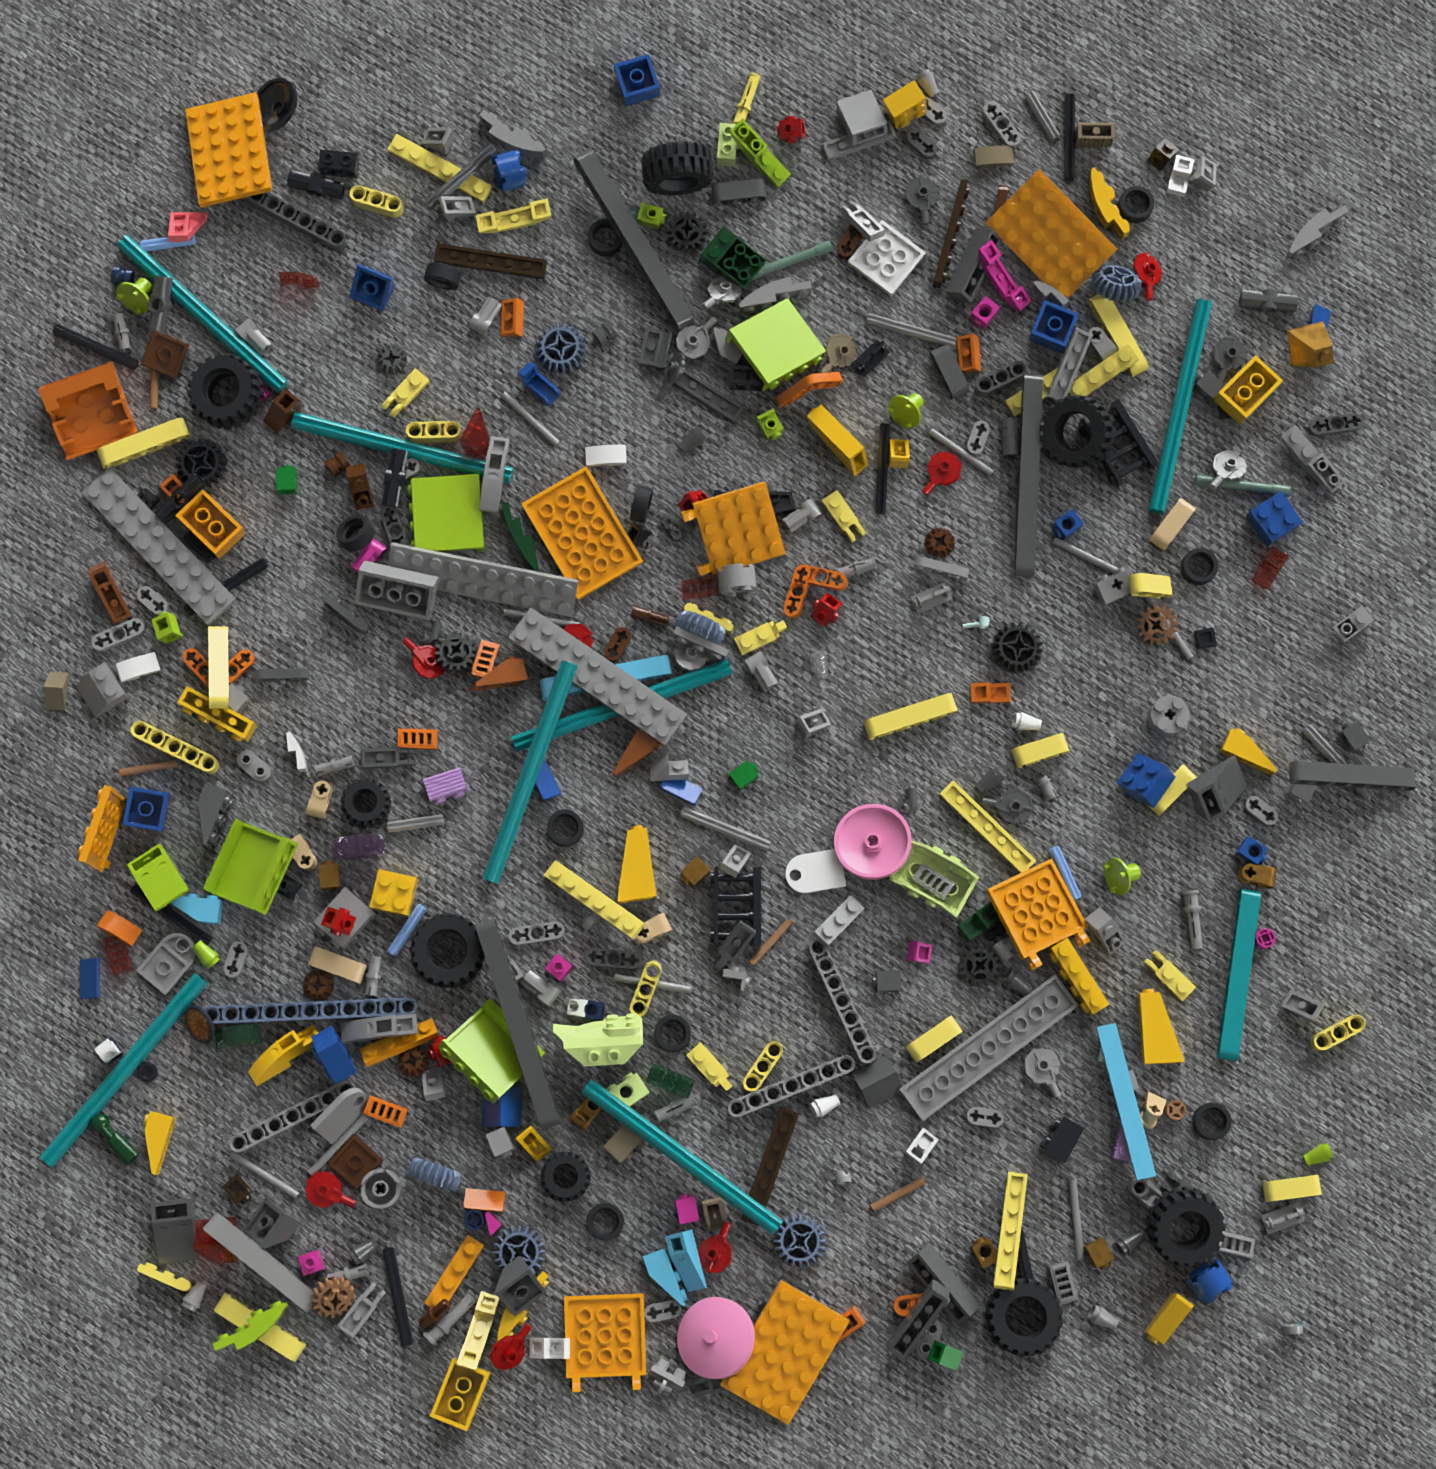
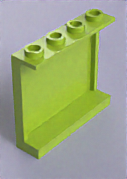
(777, 344)
(447, 513)
(250, 866)
(485, 1052)

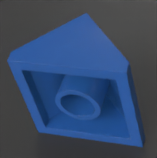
(371, 287)
(505, 1111)

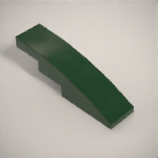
(523, 543)
(978, 922)

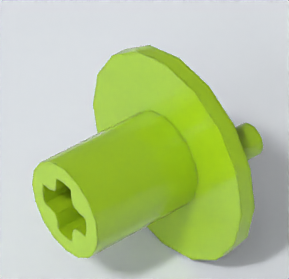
(135, 295)
(906, 409)
(1119, 875)

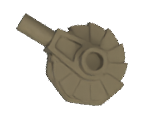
(839, 352)

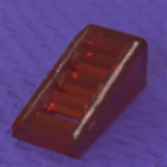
(702, 594)
(123, 968)

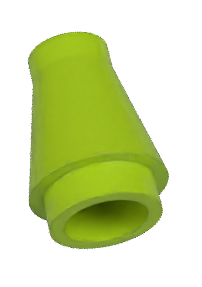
(205, 954)
(1319, 1154)

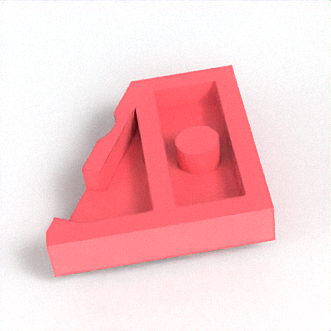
(185, 225)

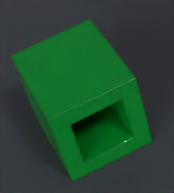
(286, 480)
(744, 775)
(945, 1355)

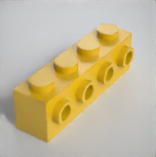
(224, 719)
(1078, 976)

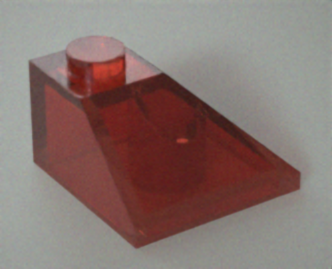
(475, 437)
(209, 1247)

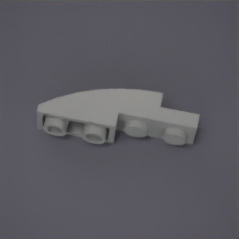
(512, 140)
(1313, 230)
(766, 295)
(1311, 460)
(494, 474)
(379, 1028)

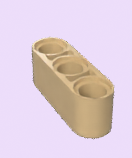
(1172, 524)
(337, 965)

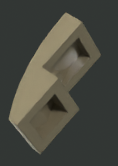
(993, 155)

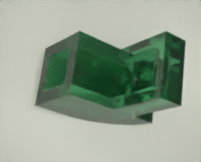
(237, 1036)
(670, 1081)

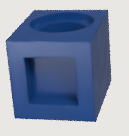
(1071, 518)
(1243, 851)

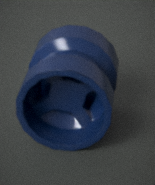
(119, 275)
(471, 1220)

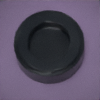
(147, 1071)

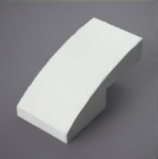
(1179, 176)
(605, 455)
(137, 666)
(294, 748)
(550, 1348)

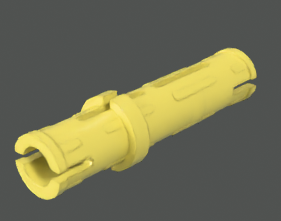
(743, 107)

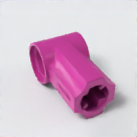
(370, 553)

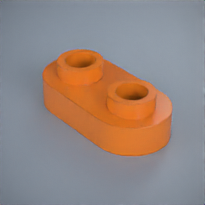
(910, 1300)

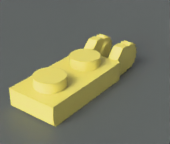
(406, 392)
(842, 514)
(725, 623)
(1171, 976)
(165, 1277)

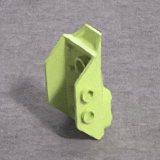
(946, 866)
(603, 1041)

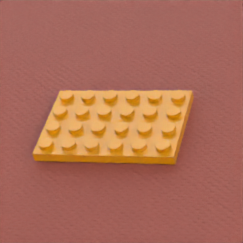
(228, 150)
(1051, 234)
(582, 532)
(788, 1352)

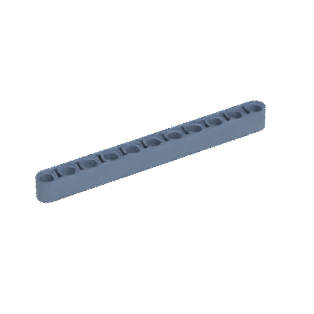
(301, 1007)

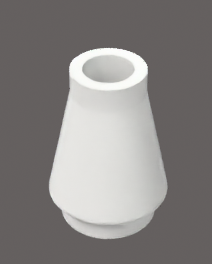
(1025, 722)
(824, 1105)

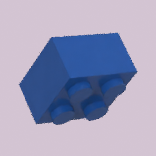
(636, 80)
(1053, 327)
(1274, 518)
(1146, 780)
(146, 808)
(332, 1055)

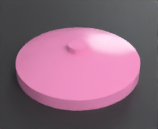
(872, 841)
(715, 1338)

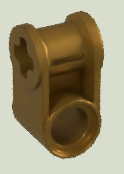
(1261, 875)
(585, 1114)

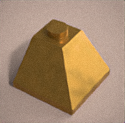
(1310, 346)

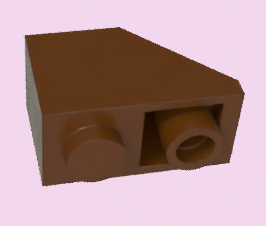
(282, 410)
(359, 486)

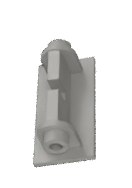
(931, 597)
(1283, 1218)

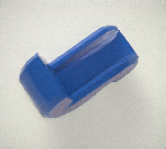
(538, 384)

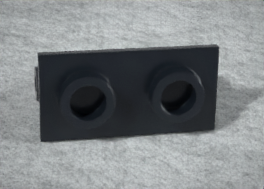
(870, 358)

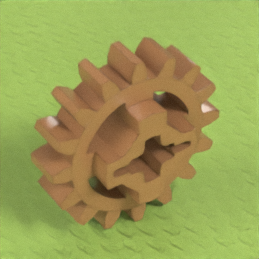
(1163, 618)
(333, 1297)

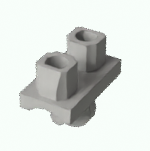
(665, 1380)

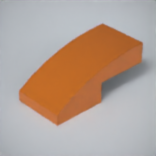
(990, 692)
(119, 927)

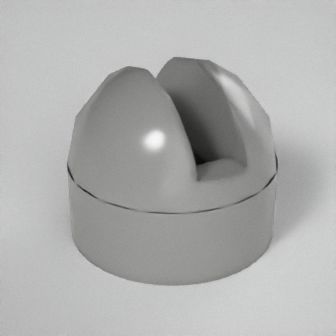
(843, 1178)

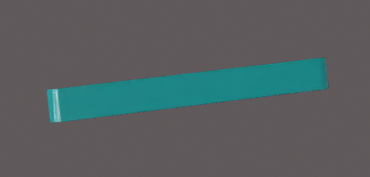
(1239, 976)

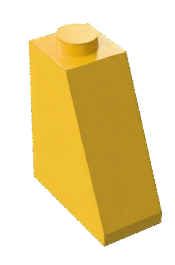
(1168, 1318)

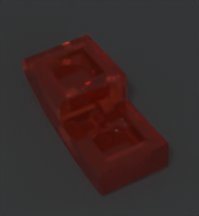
(305, 280)
(1270, 567)

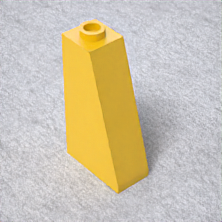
(838, 439)
(637, 872)
(1156, 1032)

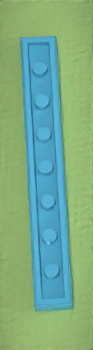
(1126, 1102)

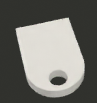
(818, 872)

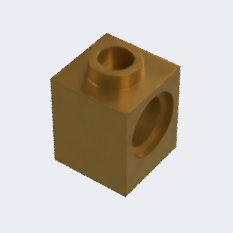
(695, 872)
(330, 876)
(1099, 1253)
(991, 1258)

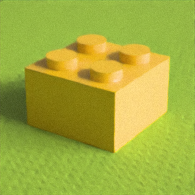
(905, 105)
(393, 893)

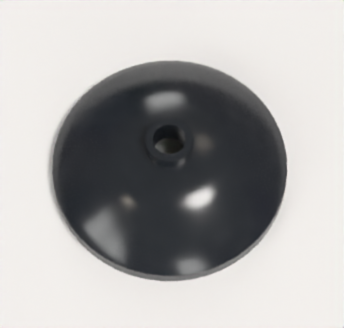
(277, 103)

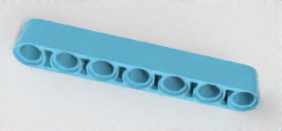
(641, 669)

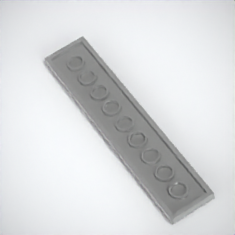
(159, 546)
(489, 580)
(599, 677)
(988, 1047)

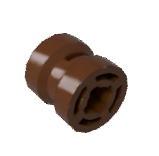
(337, 464)

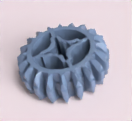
(1116, 283)
(558, 332)
(700, 626)
(434, 1174)
(529, 1237)
(810, 1255)

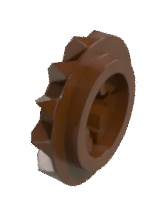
(940, 551)
(323, 992)
(421, 1065)

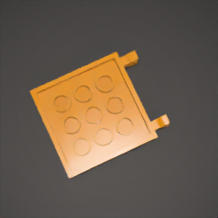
(737, 528)
(102, 829)
(1037, 911)
(605, 1337)

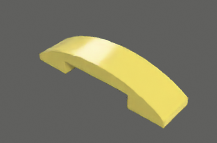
(515, 218)
(478, 1331)

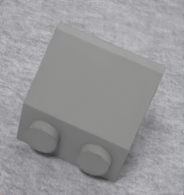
(101, 690)

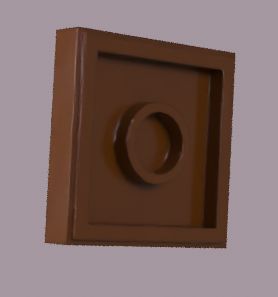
(164, 354)
(355, 1161)

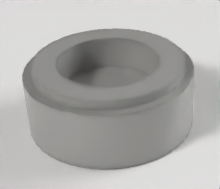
(1292, 1329)

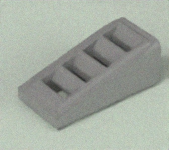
(949, 885)
(1249, 1248)
(1063, 1265)

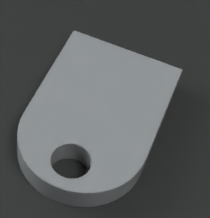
(167, 963)
(340, 1114)

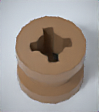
(1177, 1108)

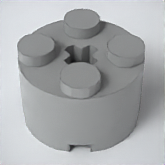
(736, 579)
(1174, 707)
(370, 1188)

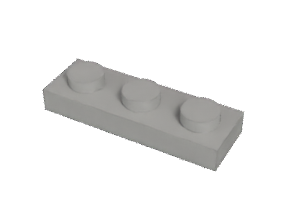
(700, 644)
(838, 921)

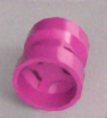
(1261, 940)

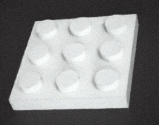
(887, 259)

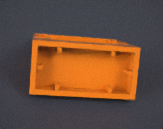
(88, 410)

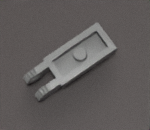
(862, 221)
(360, 1312)

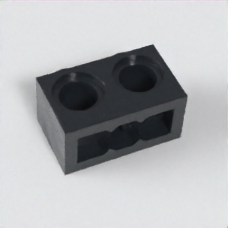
(338, 163)
(744, 379)

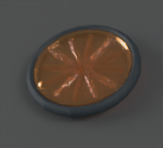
(199, 1024)

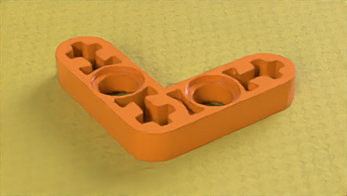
(809, 383)
(810, 579)
(205, 679)

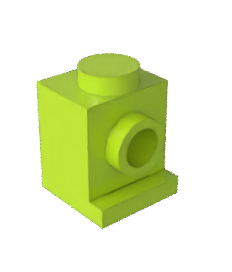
(651, 222)
(770, 432)
(166, 627)

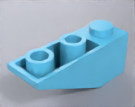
(204, 910)
(686, 1259)
(660, 1269)

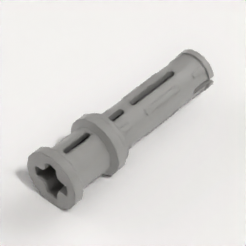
(1192, 909)
(443, 1326)

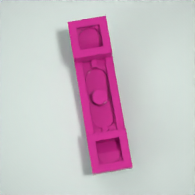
(1000, 278)

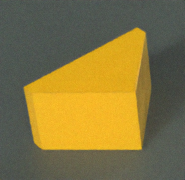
(899, 453)
(533, 1143)

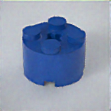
(509, 171)
(1209, 1281)

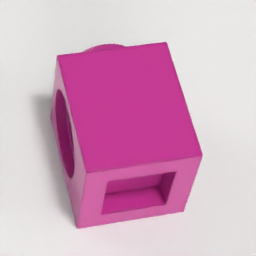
(987, 306)
(558, 967)
(687, 1209)
(311, 1262)

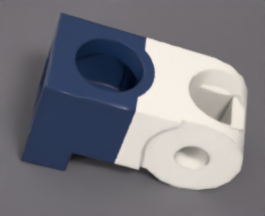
(586, 1009)
(108, 1051)

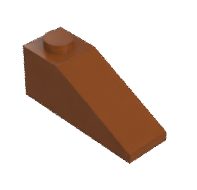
(109, 592)
(507, 674)
(637, 750)

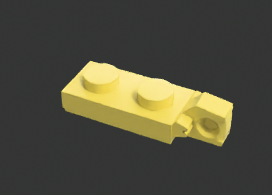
(759, 637)
(709, 1066)

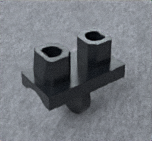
(289, 887)

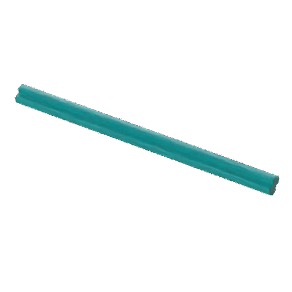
(204, 315)
(1180, 406)
(386, 443)
(601, 712)
(530, 771)
(123, 1070)
(682, 1157)

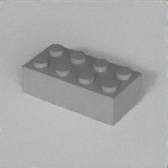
(396, 590)

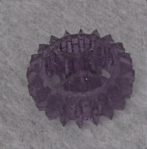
(358, 846)

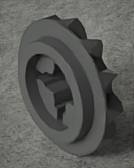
(399, 363)

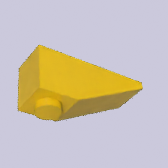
(1246, 751)
(157, 1133)

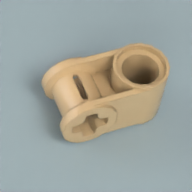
(319, 803)
(303, 851)
(655, 927)
(1151, 1109)

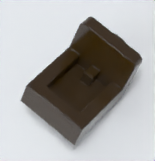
(1162, 154)
(238, 1190)

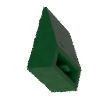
(732, 258)

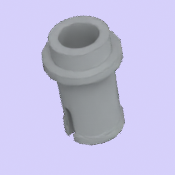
(1047, 788)

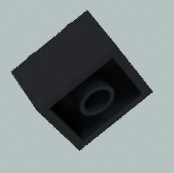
(1061, 1139)

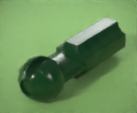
(116, 1140)

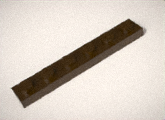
(954, 226)
(491, 261)
(772, 1158)

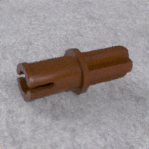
(649, 616)
(434, 1314)

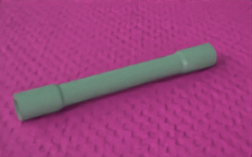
(817, 250)
(1206, 480)

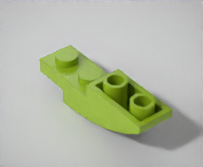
(757, 153)
(259, 1325)

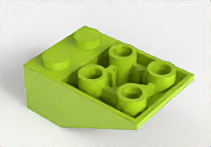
(158, 877)

